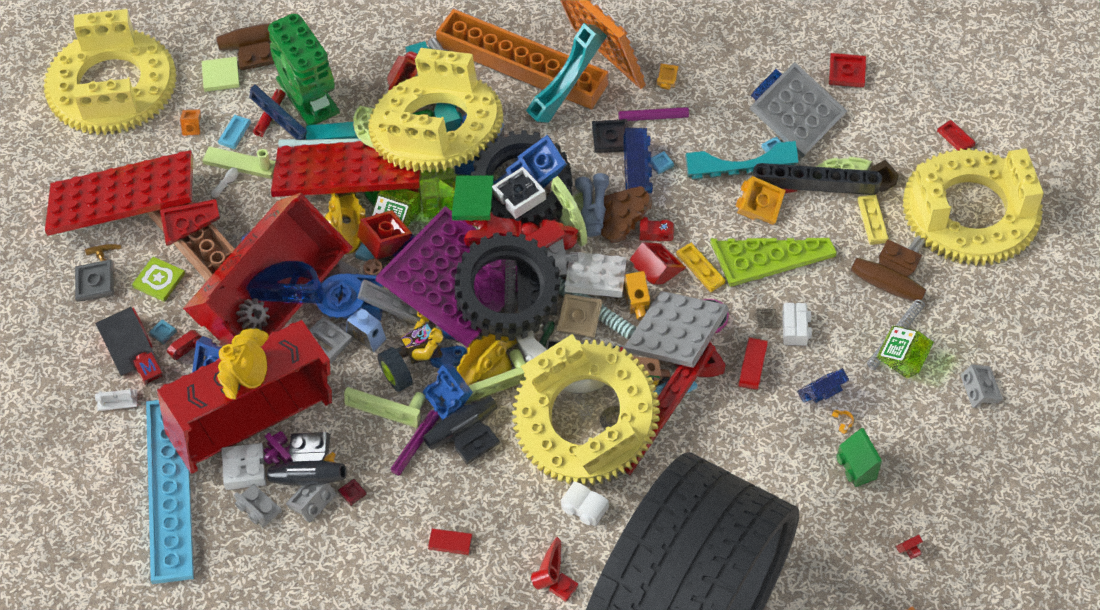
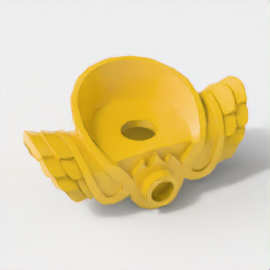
(348, 207)
(485, 359)
(243, 362)

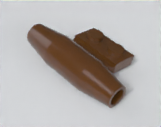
(251, 43)
(892, 271)

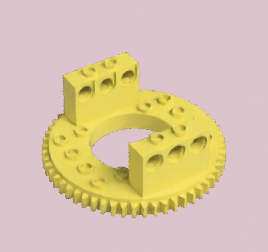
(109, 103)
(422, 140)
(1009, 177)
(608, 451)

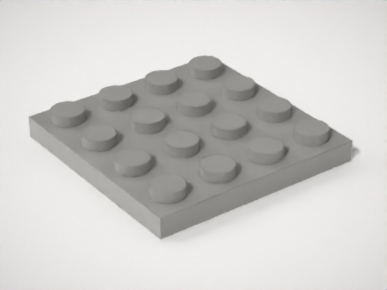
(798, 109)
(676, 329)

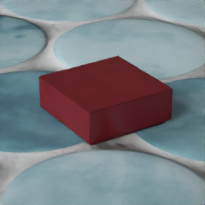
(352, 492)

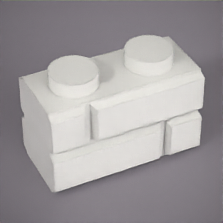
(796, 324)

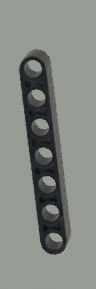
(819, 178)

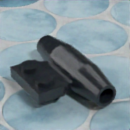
(466, 430)
(308, 462)

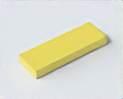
(872, 219)

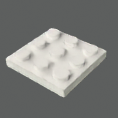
(596, 275)

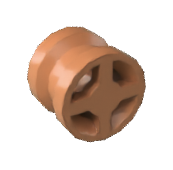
(372, 265)

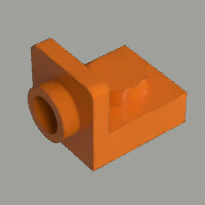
(190, 122)

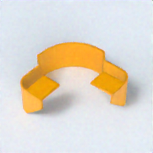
(836, 413)

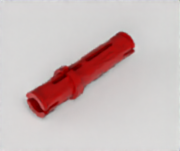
(265, 119)

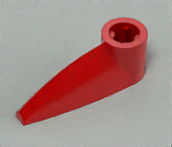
(550, 567)

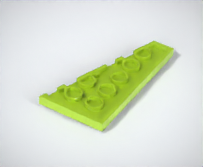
(763, 257)

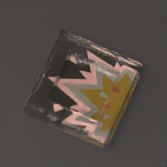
(766, 318)

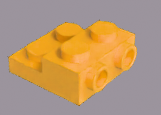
(760, 200)

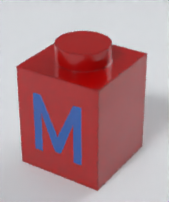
(147, 367)

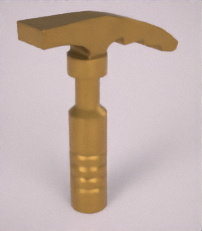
(100, 248)

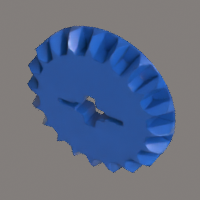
(333, 288)

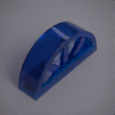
(266, 287)

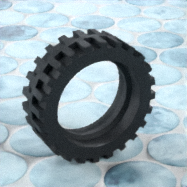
(507, 149)
(507, 248)

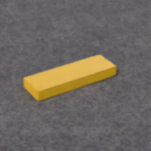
(700, 267)

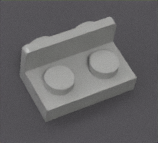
(980, 385)
(311, 500)
(257, 505)

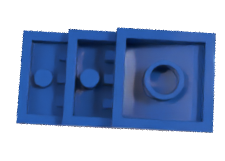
(540, 161)

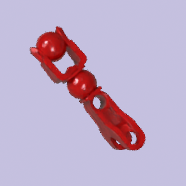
(505, 225)

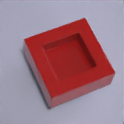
(564, 587)

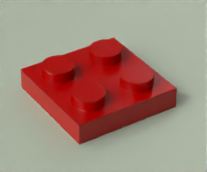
(847, 70)

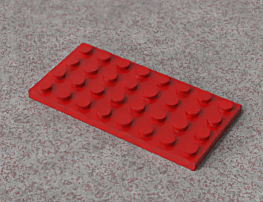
(337, 169)
(120, 192)

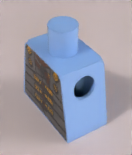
(364, 326)

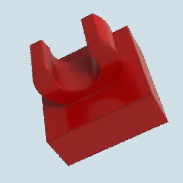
(910, 546)

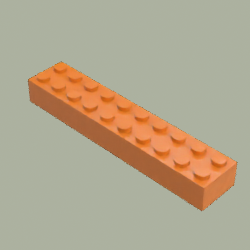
(517, 56)

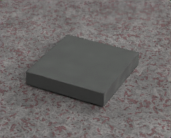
(94, 280)

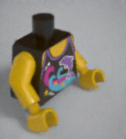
(421, 342)

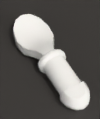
(230, 176)

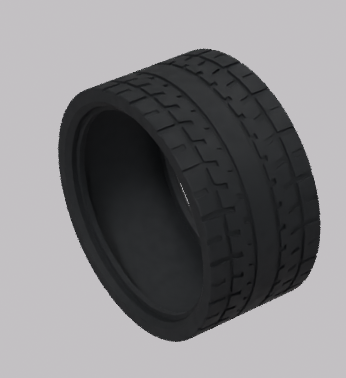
(698, 544)

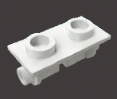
(116, 399)

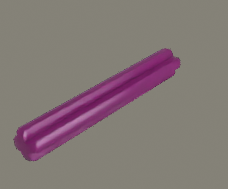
(653, 114)
(414, 443)

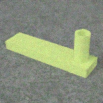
(244, 163)
(500, 381)
(385, 408)

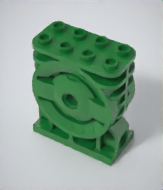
(302, 69)

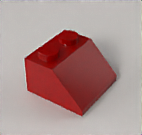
(383, 234)
(656, 262)

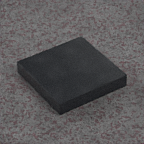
(608, 135)

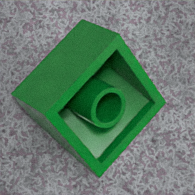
(859, 458)

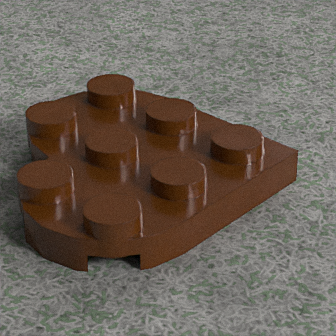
(623, 212)

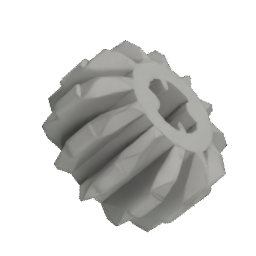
(259, 312)

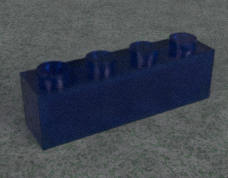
(637, 159)

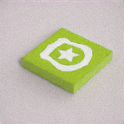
(158, 279)

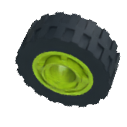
(395, 369)

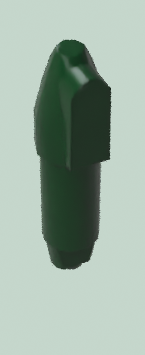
(547, 332)

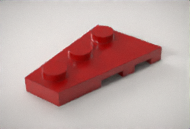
(187, 219)

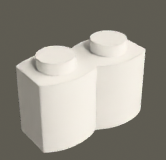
(584, 503)

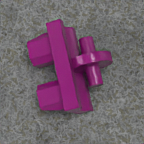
(275, 443)

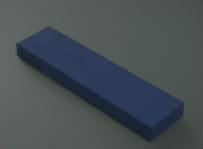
(277, 113)

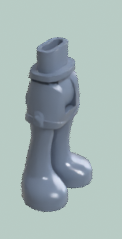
(593, 213)

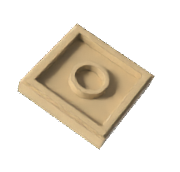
(579, 315)

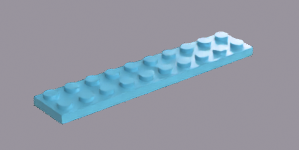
(168, 505)

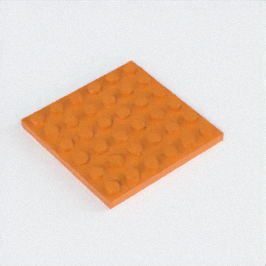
(616, 45)

